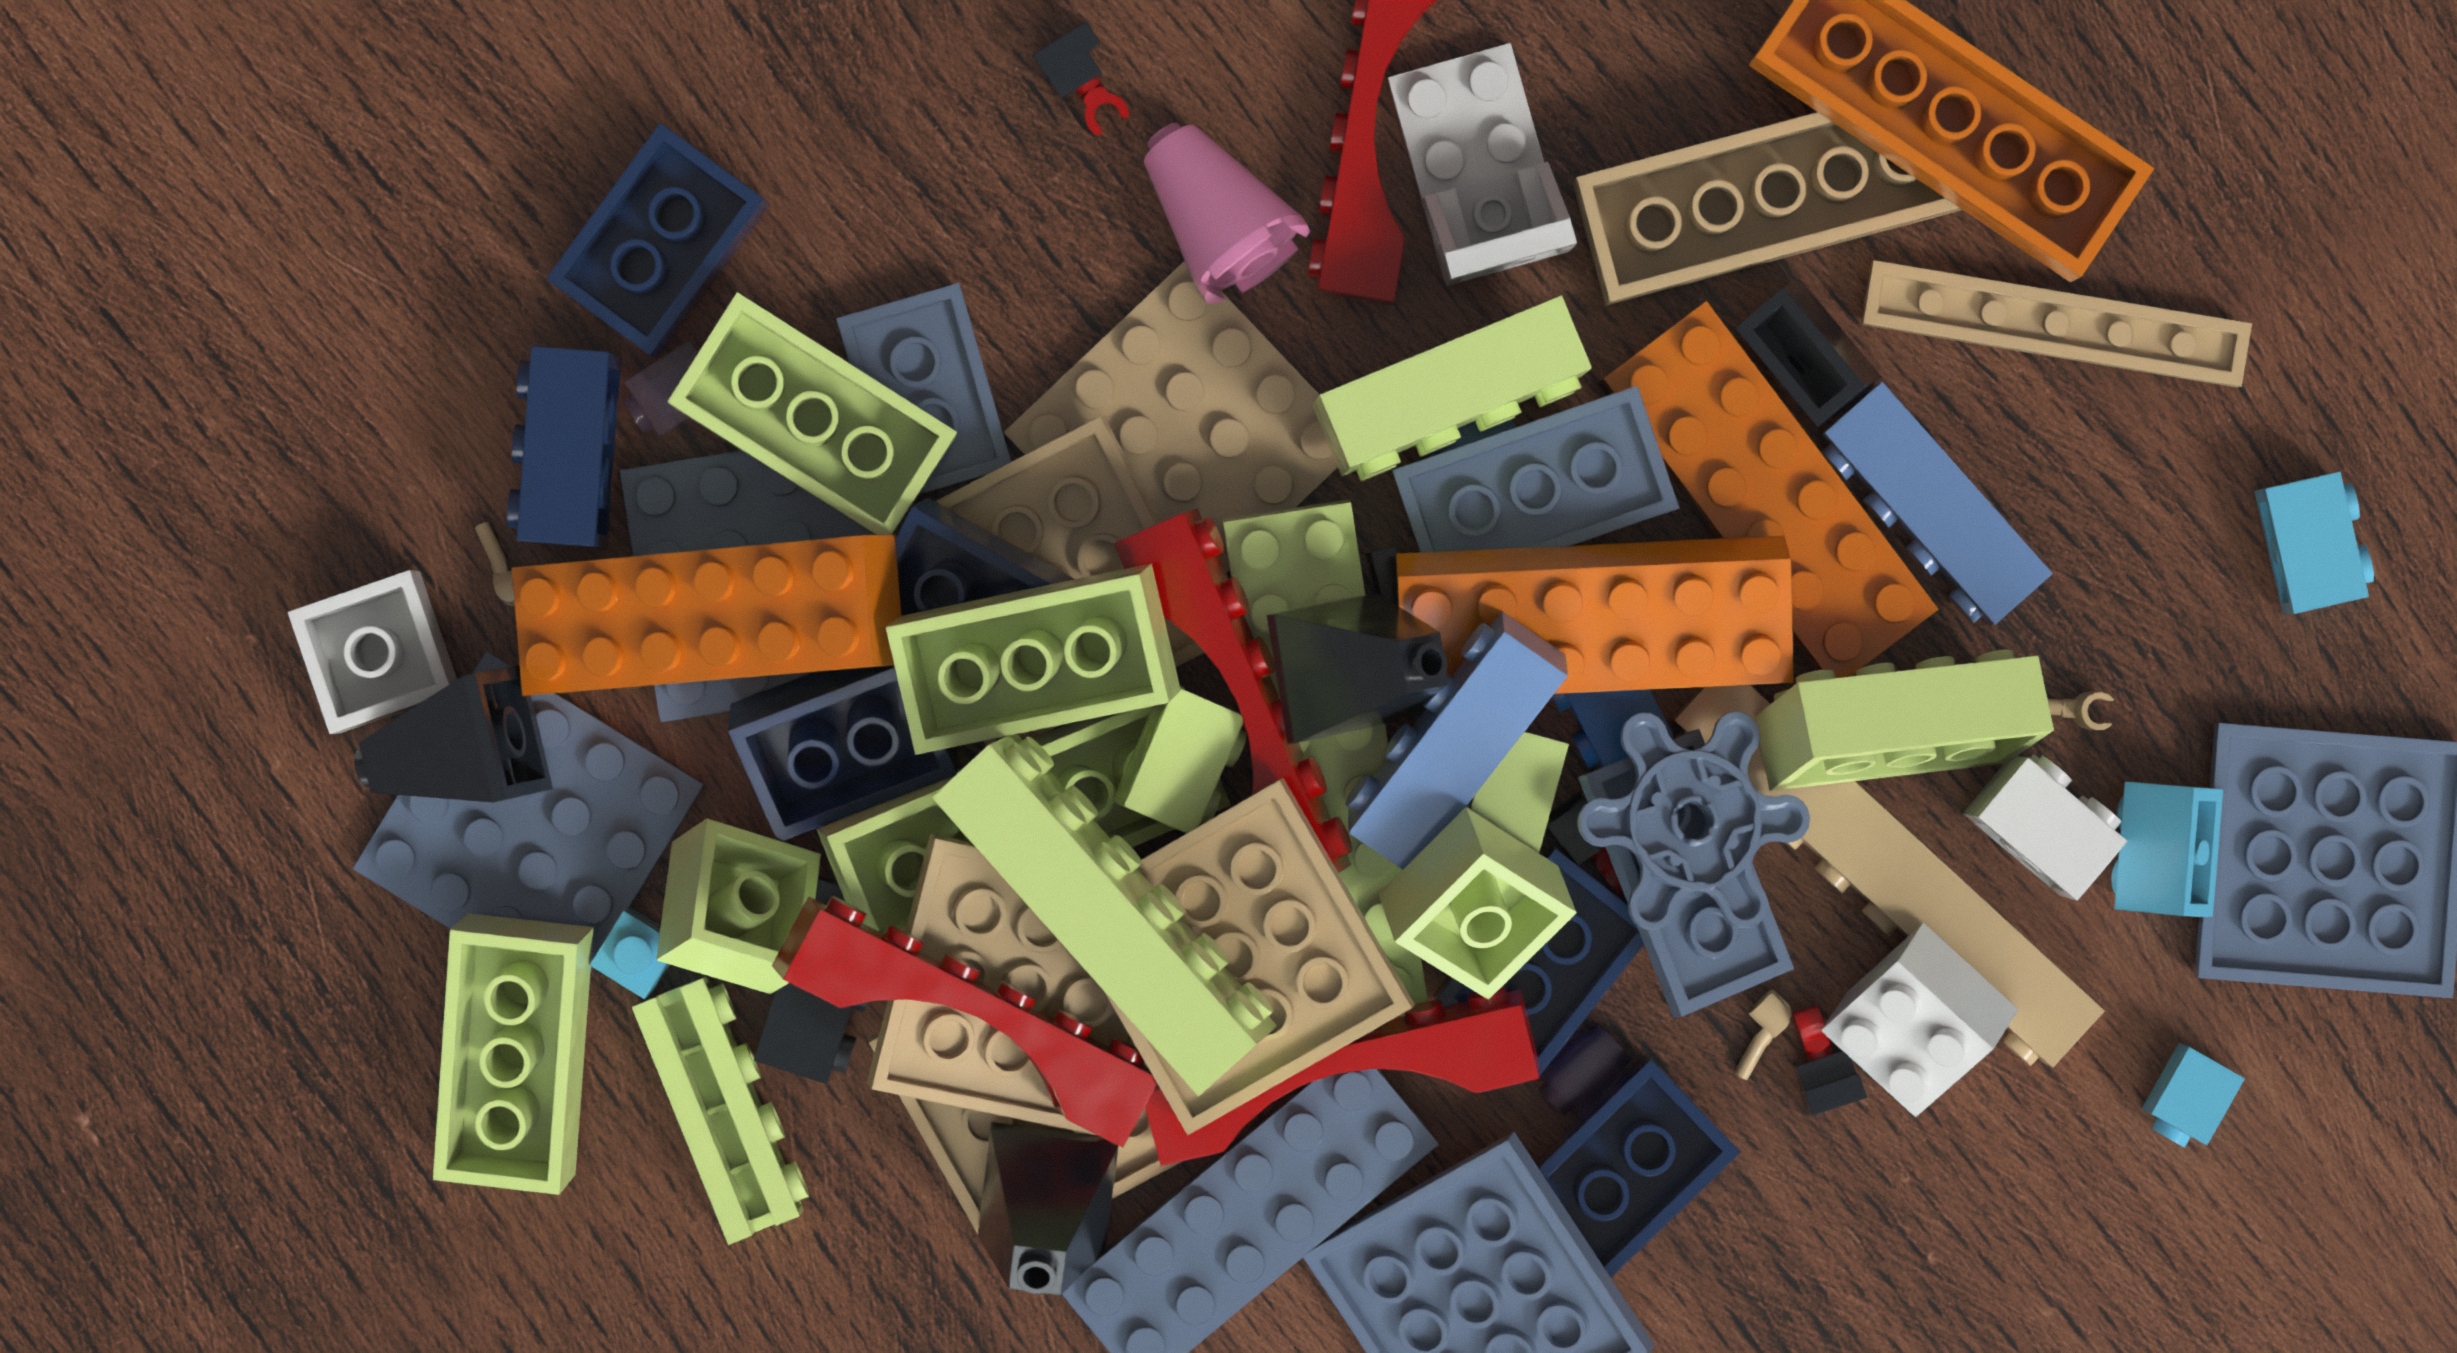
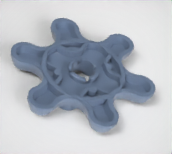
(1734, 813)

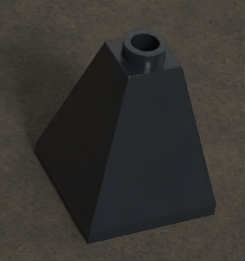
(1352, 665)
(460, 744)
(1045, 1205)

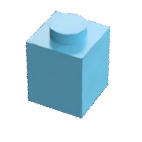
(631, 954)
(2191, 1096)

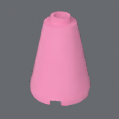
(1219, 212)

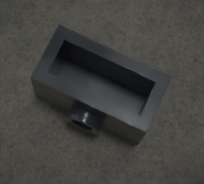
(1808, 353)

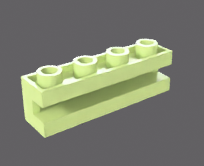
(719, 1108)

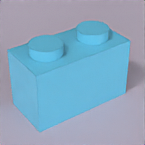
(2314, 542)
(2168, 849)

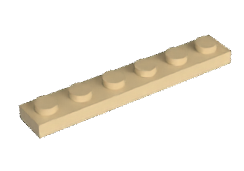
(2056, 324)

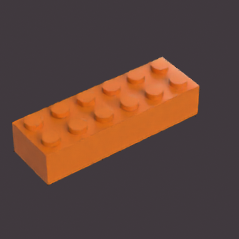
(1957, 124)
(1760, 476)
(1621, 609)
(706, 614)

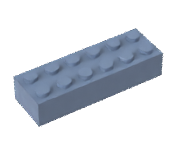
(1250, 1214)

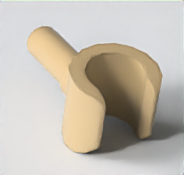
(502, 576)
(2078, 708)
(1773, 1016)

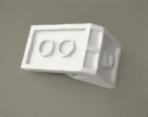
(1480, 165)

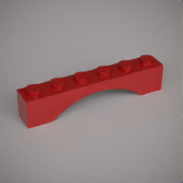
(1363, 239)
(1212, 612)
(854, 964)
(1467, 1043)

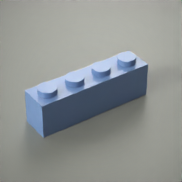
(1934, 505)
(1456, 740)

